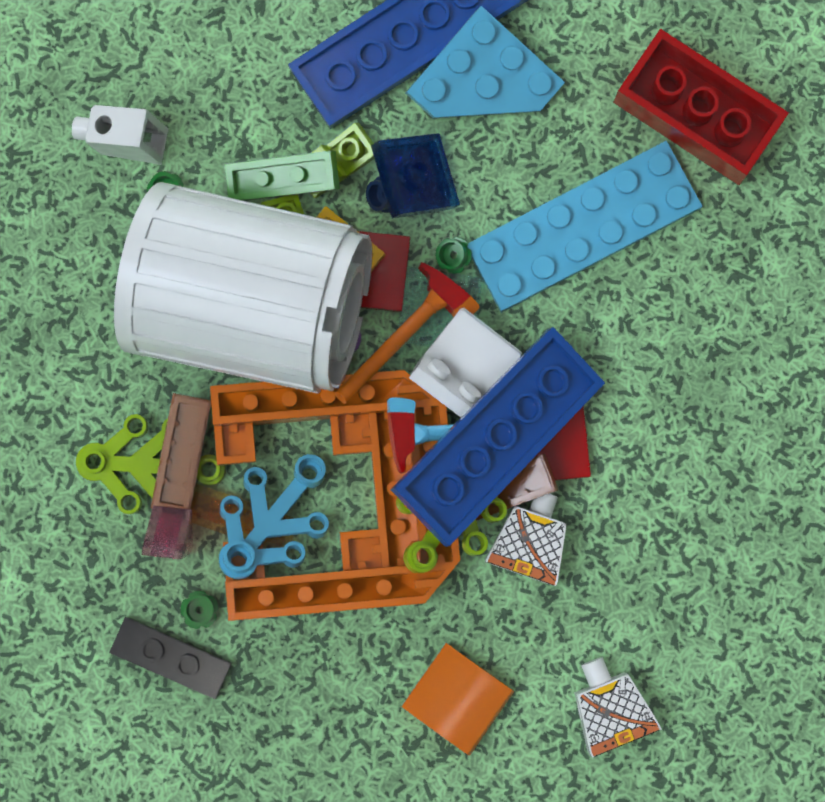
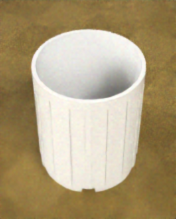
(241, 288)

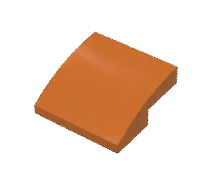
(457, 699)

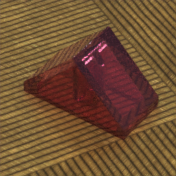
(169, 533)

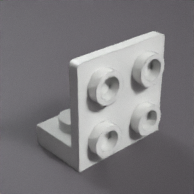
(464, 362)

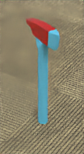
(407, 434)

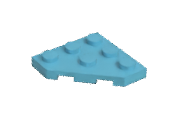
(484, 74)

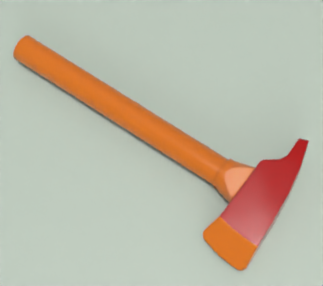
(442, 294)

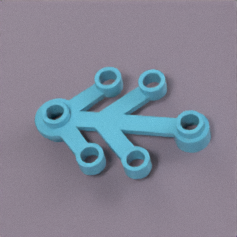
(269, 522)

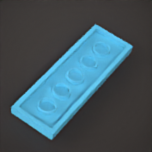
(584, 226)

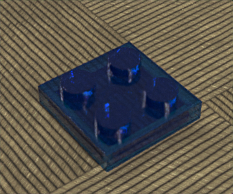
(415, 175)

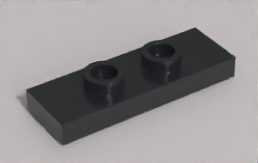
(170, 657)

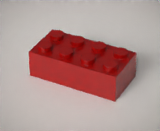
(700, 107)

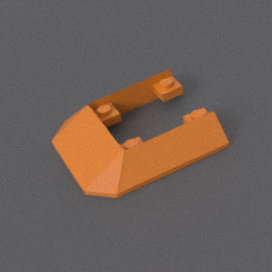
(371, 558)

